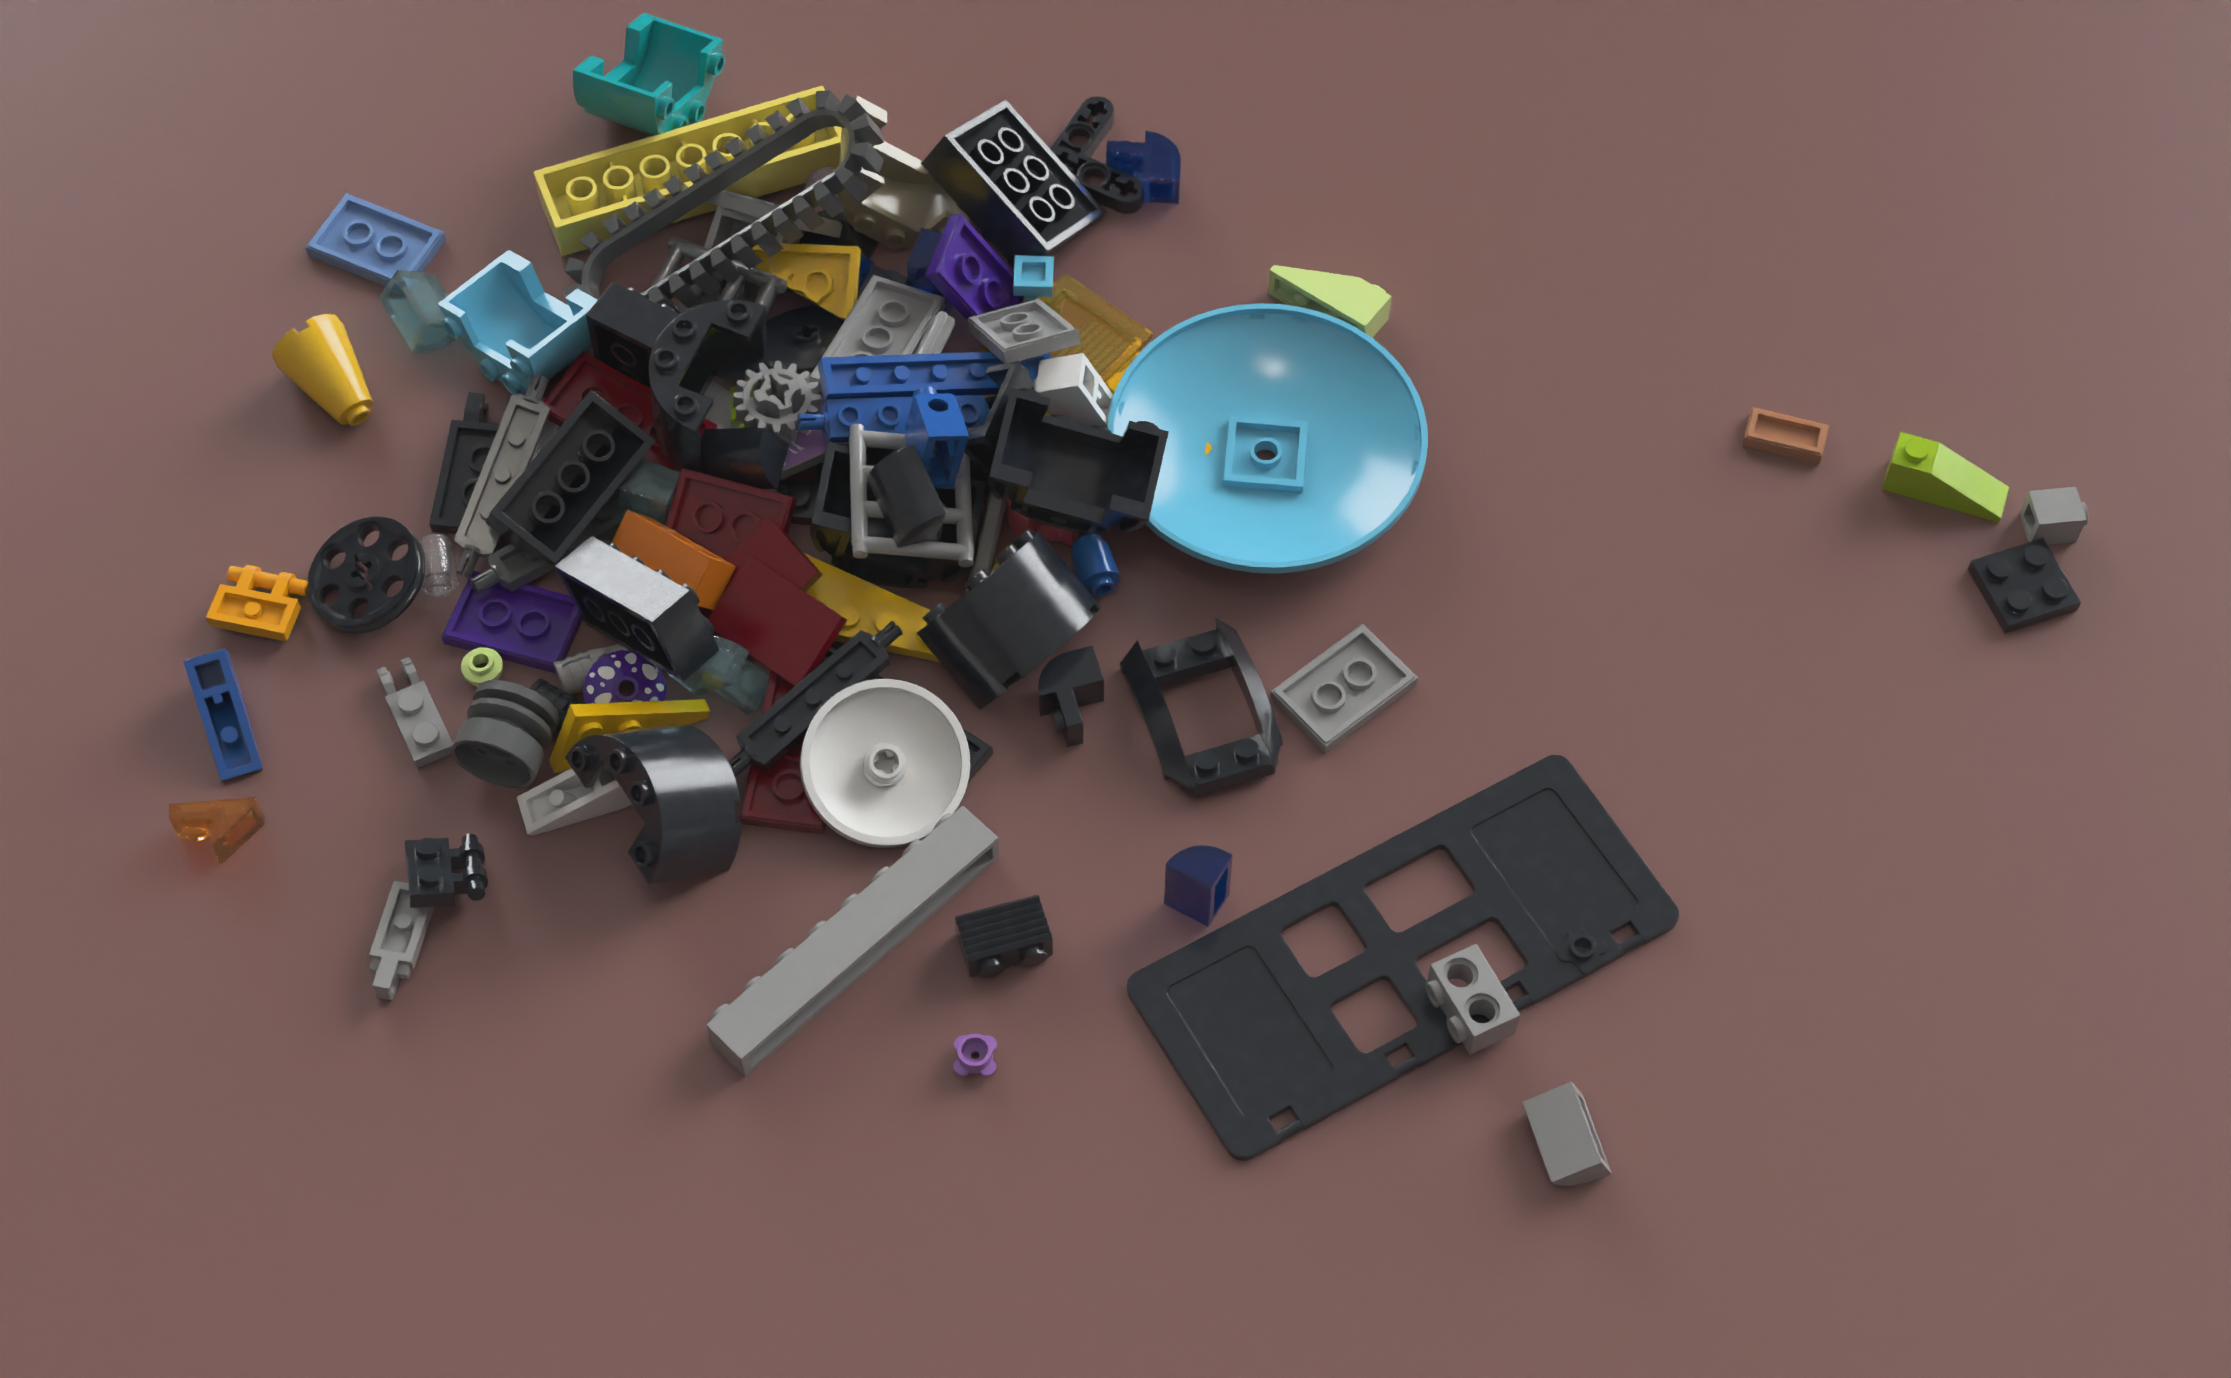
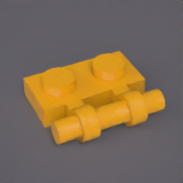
(257, 612)

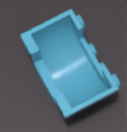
(515, 324)

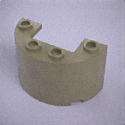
(899, 197)

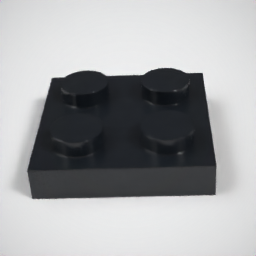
(2024, 585)

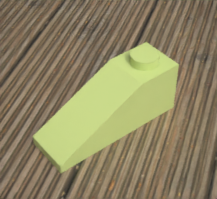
(1333, 294)

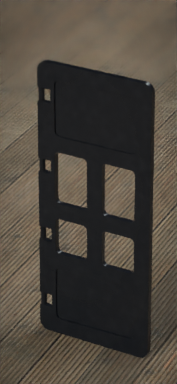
(1261, 1032)

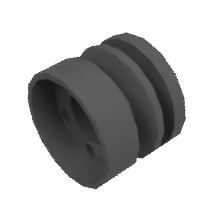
(505, 734)

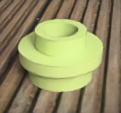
(476, 675)

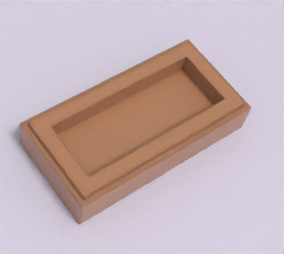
(1785, 435)

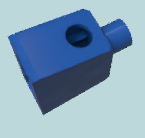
(937, 421)

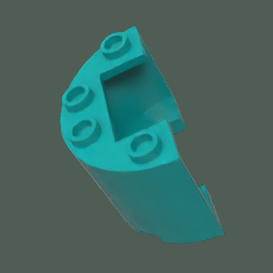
(659, 81)

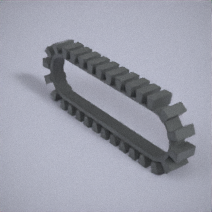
(829, 113)

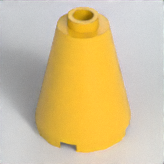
(326, 368)

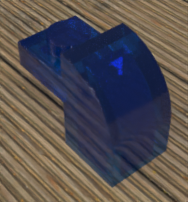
(1153, 161)

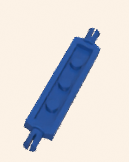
(880, 415)

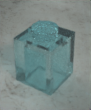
(649, 490)

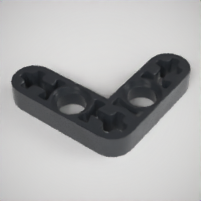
(1081, 164)

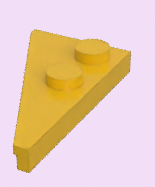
(818, 273)
(603, 718)

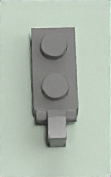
(397, 941)

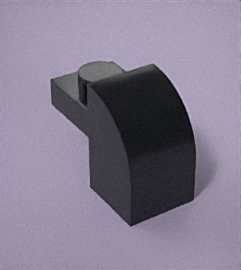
(1067, 684)

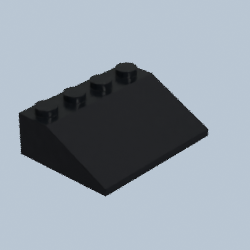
(1012, 185)

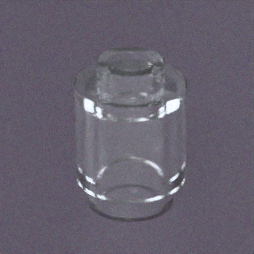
(440, 565)

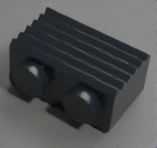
(1004, 937)

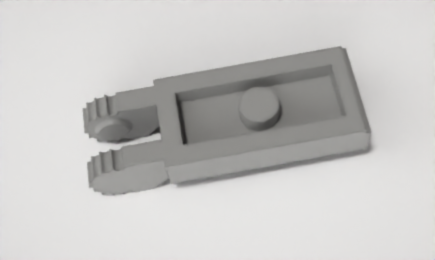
(416, 716)

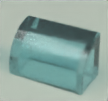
(413, 306)

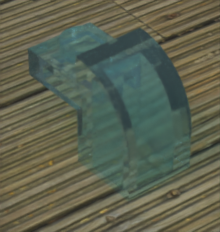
(730, 677)

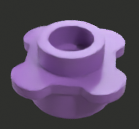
(972, 1044)

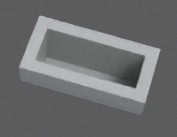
(1566, 1136)

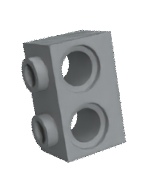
(1481, 996)

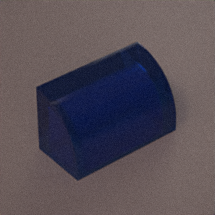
(1198, 882)

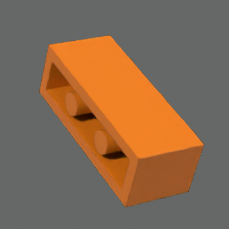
(675, 555)

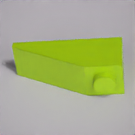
(1943, 478)

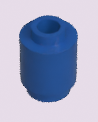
(1095, 565)

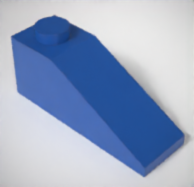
(223, 713)

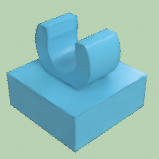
(1033, 276)

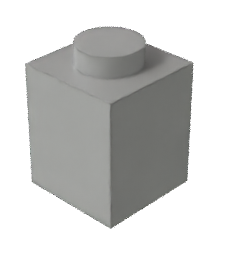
(2054, 515)

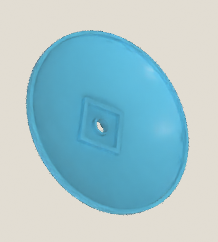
(1285, 383)

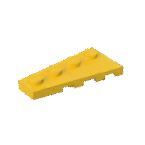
(870, 609)

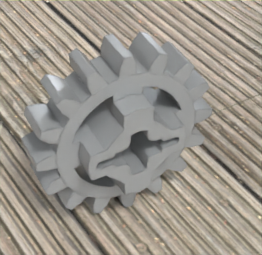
(775, 399)

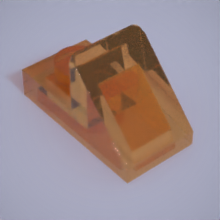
(226, 821)

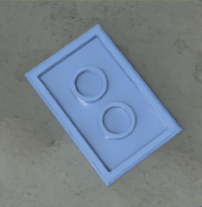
(374, 241)

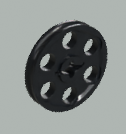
(381, 575)

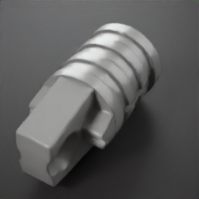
(574, 669)

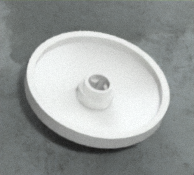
(884, 762)

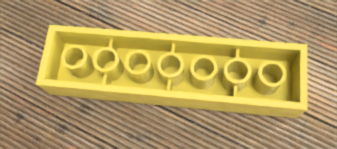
(599, 185)

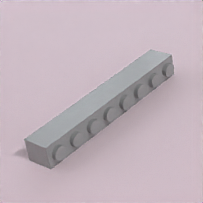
(852, 940)

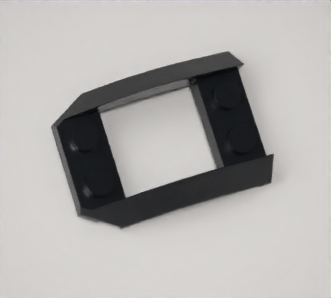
(1189, 659)

